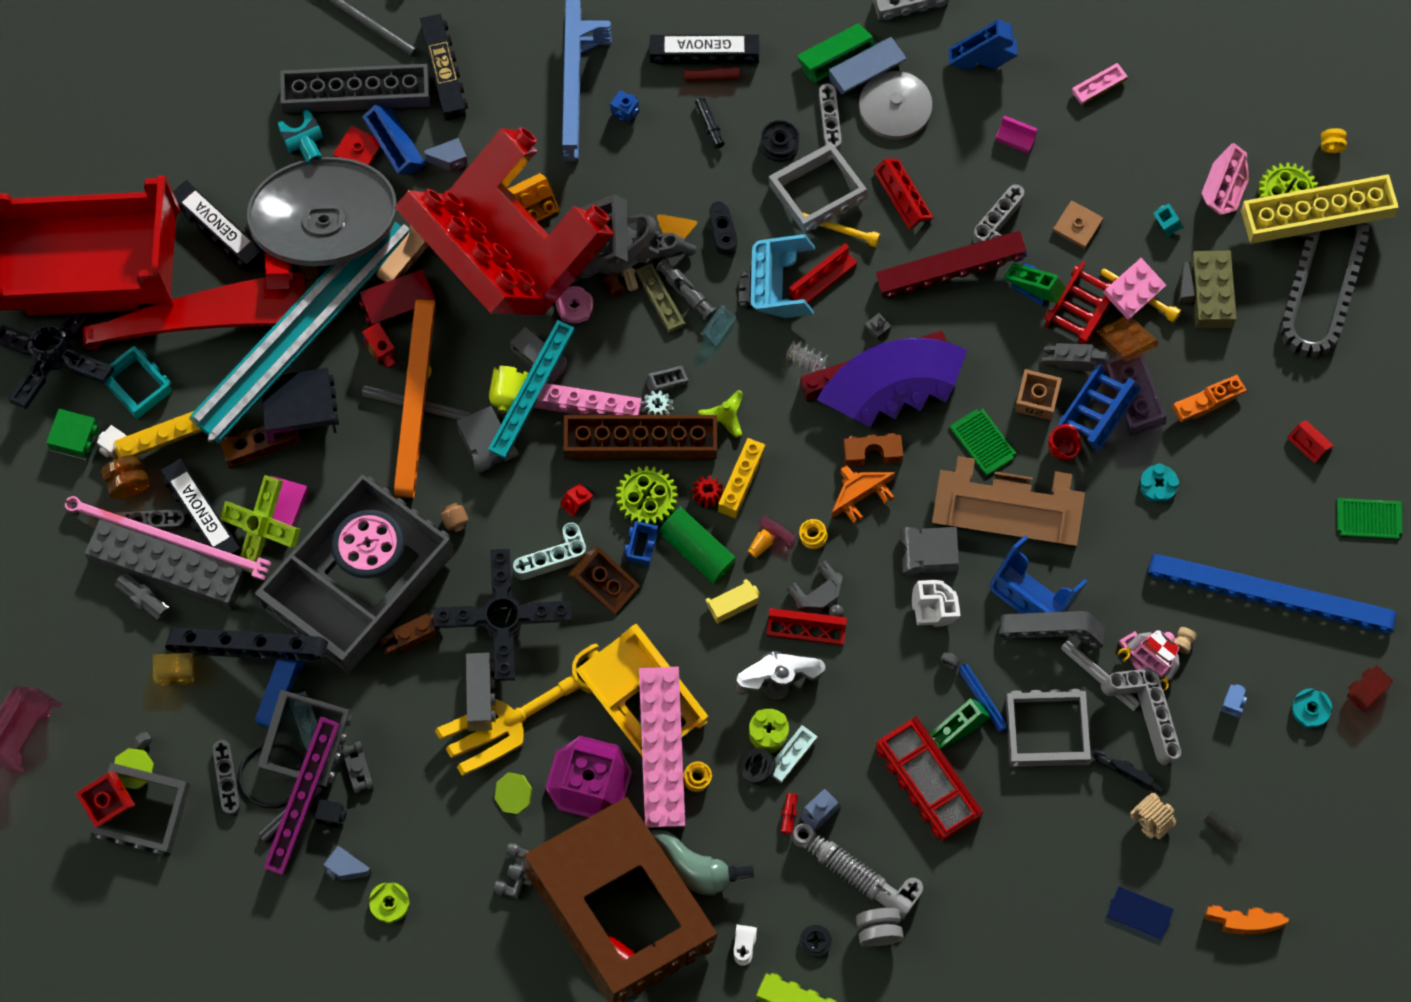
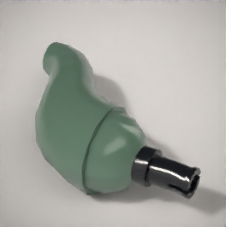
(699, 872)

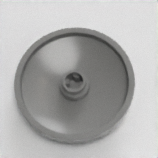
(895, 105)

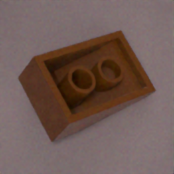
(603, 579)

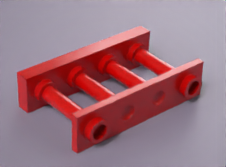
(1092, 319)

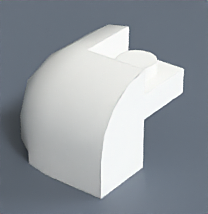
(935, 603)

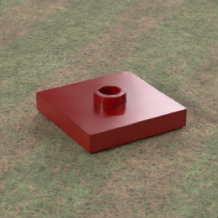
(358, 146)

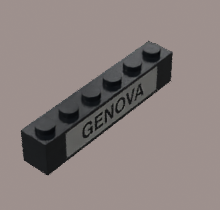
(704, 49)
(218, 227)
(198, 508)

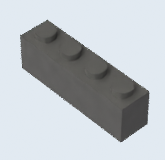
(479, 691)

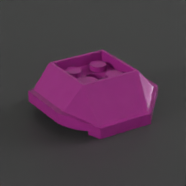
(582, 757)

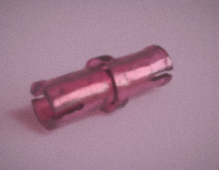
(777, 530)

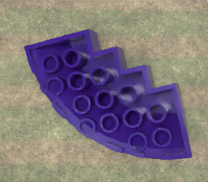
(894, 375)

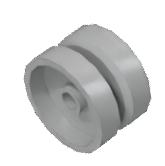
(879, 927)

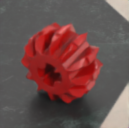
(709, 497)

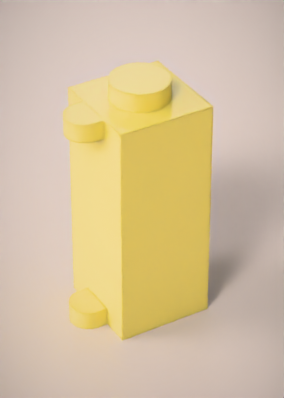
(733, 601)

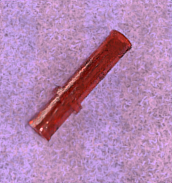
(711, 74)

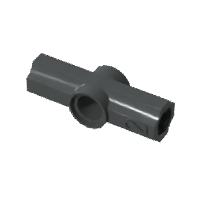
(142, 597)

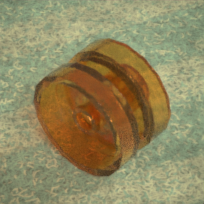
(125, 477)

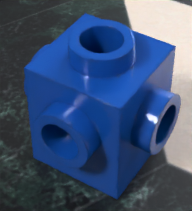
(625, 106)

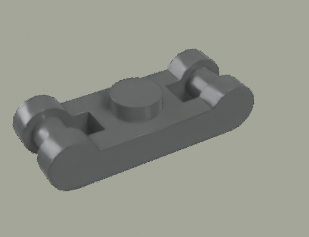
(357, 767)

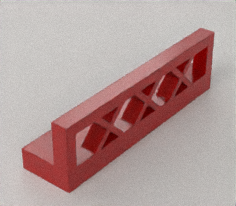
(901, 193)
(823, 275)
(806, 619)

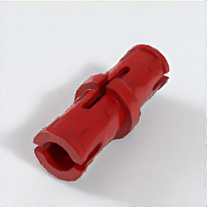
(789, 813)

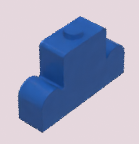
(988, 47)

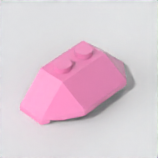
(1227, 180)

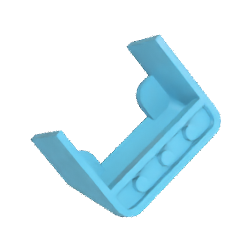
(768, 262)

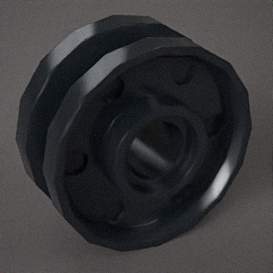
(779, 150)

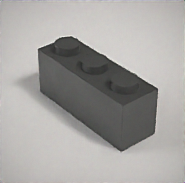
(528, 346)

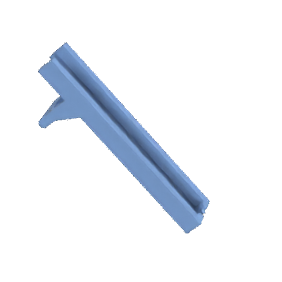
(574, 46)

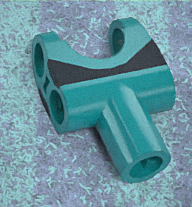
(302, 137)

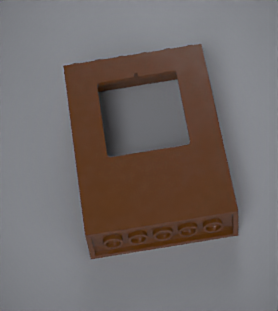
(591, 858)

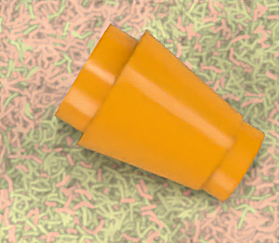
(761, 542)

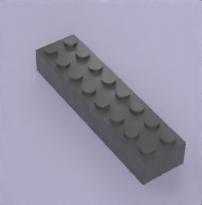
(355, 88)
(165, 564)

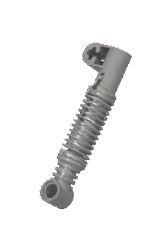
(858, 874)

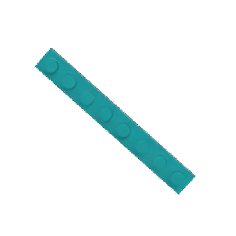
(531, 389)

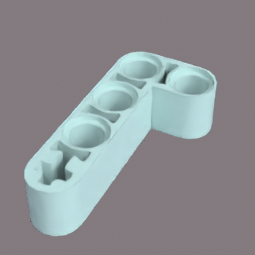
(548, 555)

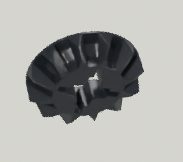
(822, 934)

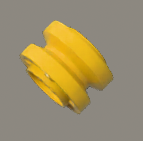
(1333, 140)
(809, 526)
(703, 770)

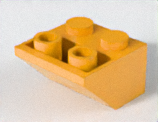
(535, 197)

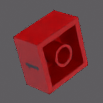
(105, 799)

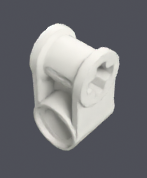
(744, 941)

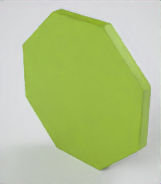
(134, 759)
(513, 793)

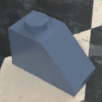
(447, 155)
(345, 866)

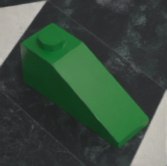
(1037, 282)
(960, 723)

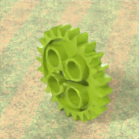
(1272, 180)
(631, 488)

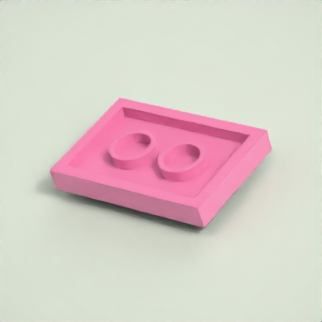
(1134, 288)

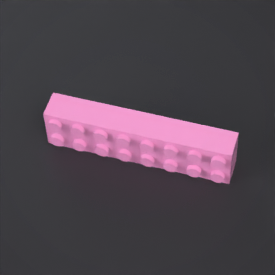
(662, 747)

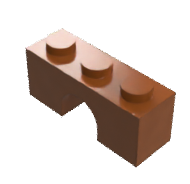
(888, 446)

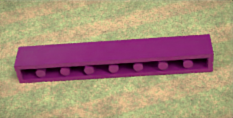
(302, 795)

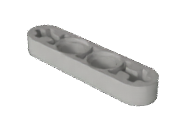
(830, 117)

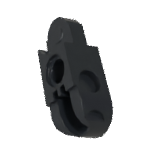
(721, 215)

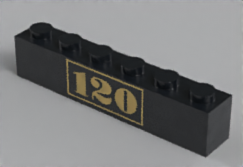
(443, 68)

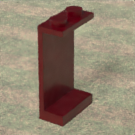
(394, 297)

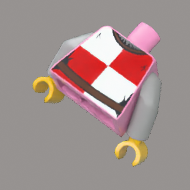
(1156, 652)

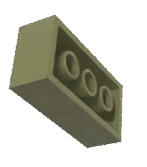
(1213, 289)

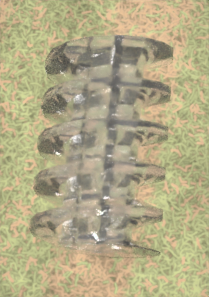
(806, 357)

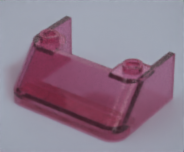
(17, 718)

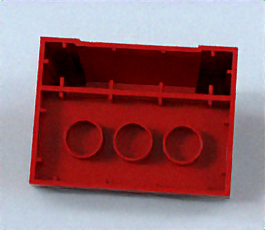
(495, 241)

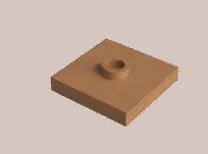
(1077, 224)

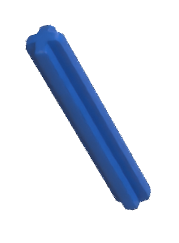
(982, 697)

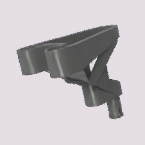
(648, 243)

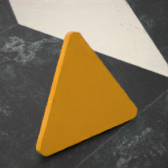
(676, 225)

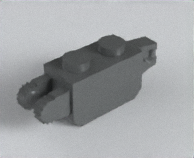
(1074, 357)

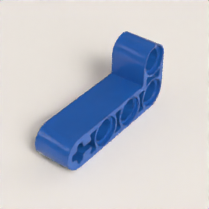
(281, 679)

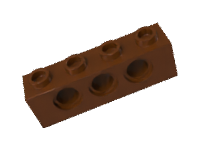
(255, 450)

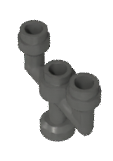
(515, 873)

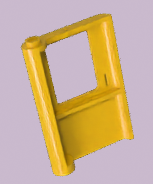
(615, 679)

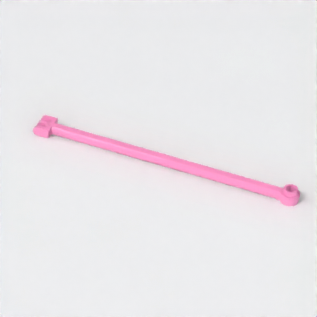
(154, 532)

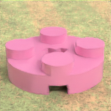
(578, 314)

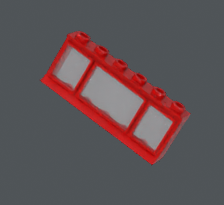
(928, 779)

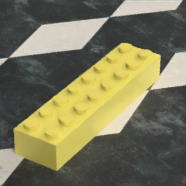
(1319, 209)

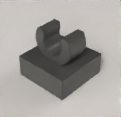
(877, 326)

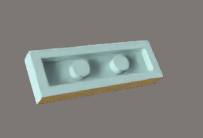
(793, 753)

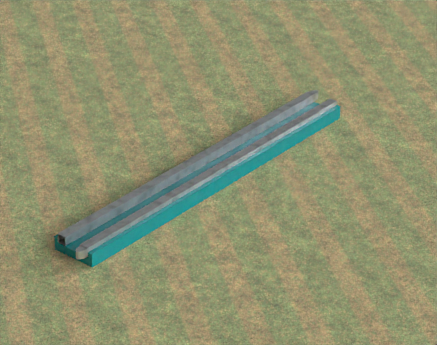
(290, 338)

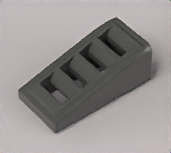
(1186, 291)
(656, 377)

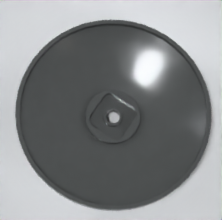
(295, 200)

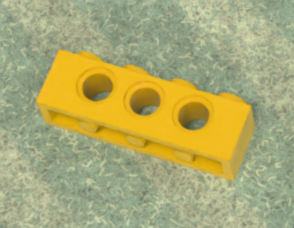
(741, 478)

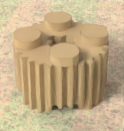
(1154, 816)

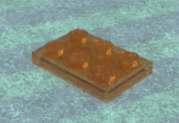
(1127, 338)

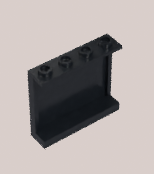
(300, 403)

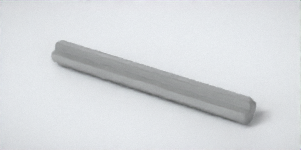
(1096, 672)

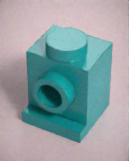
(1168, 219)

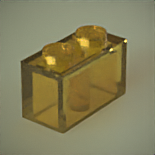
(173, 668)

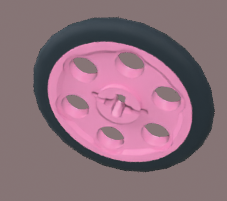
(386, 560)

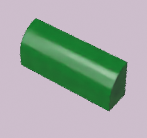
(834, 51)
(697, 545)

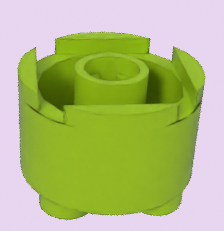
(772, 720)

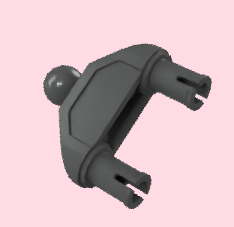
(823, 597)

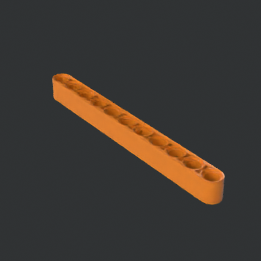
(414, 399)

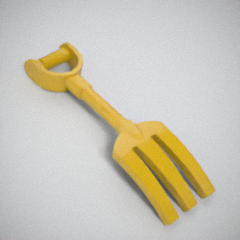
(508, 722)

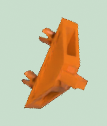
(858, 487)

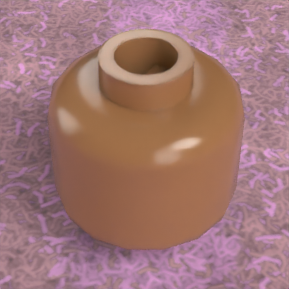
(454, 517)

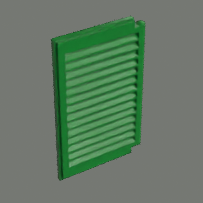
(983, 441)
(1369, 518)

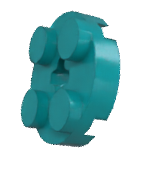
(1159, 493)
(1315, 698)

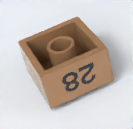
(1038, 394)

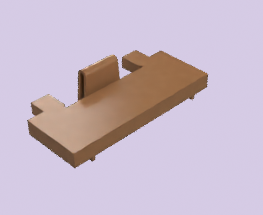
(1008, 505)

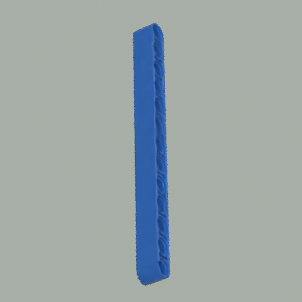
(1272, 593)

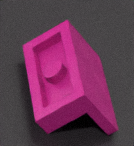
(1016, 134)

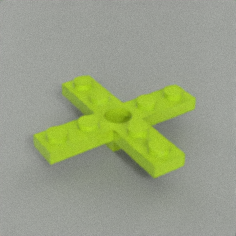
(267, 526)

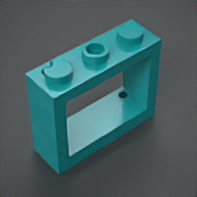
(152, 369)

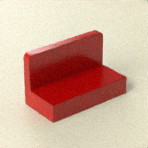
(1309, 441)

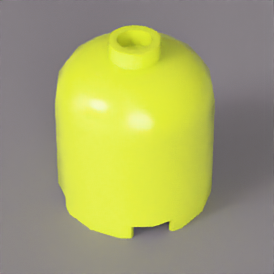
(505, 387)

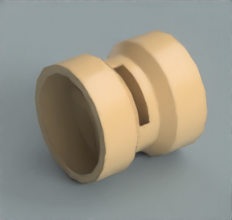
(1185, 639)

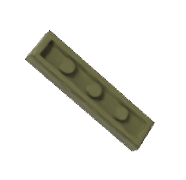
(660, 298)

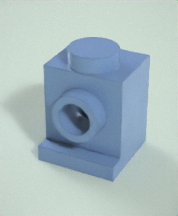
(1234, 700)

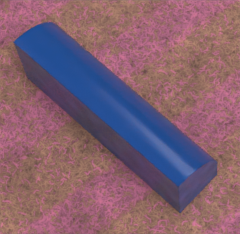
(394, 140)

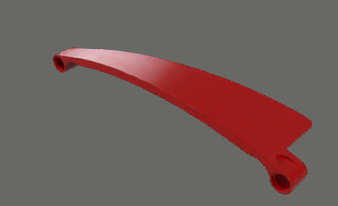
(221, 307)

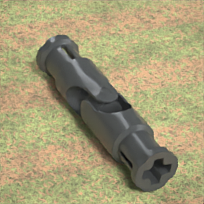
(694, 298)

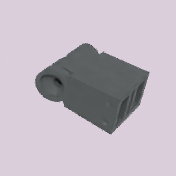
(477, 434)
(929, 550)

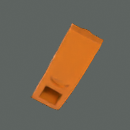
(1209, 399)
(1254, 922)

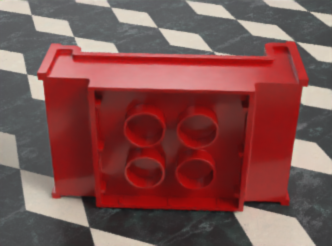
(88, 251)

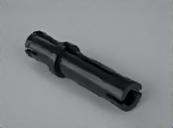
(712, 128)

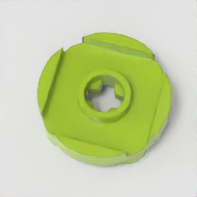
(388, 891)

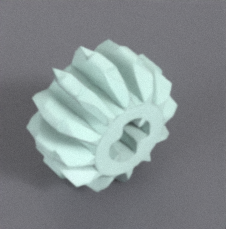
(657, 399)

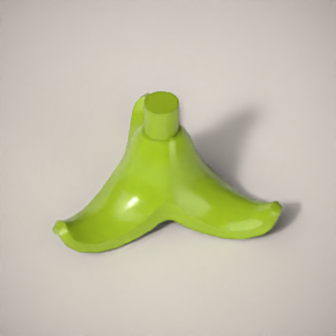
(727, 413)

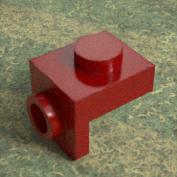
(575, 498)

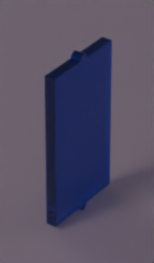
(1140, 912)

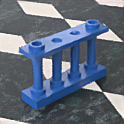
(1112, 416)

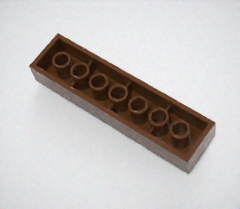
(640, 436)

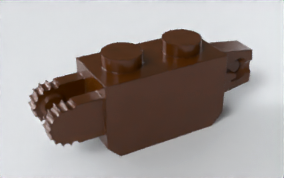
(411, 634)

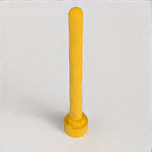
(871, 238)
(1171, 313)

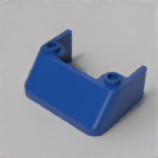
(1023, 591)

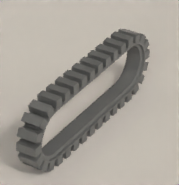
(1341, 308)

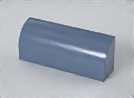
(866, 65)

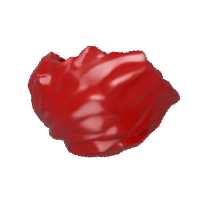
(1064, 442)

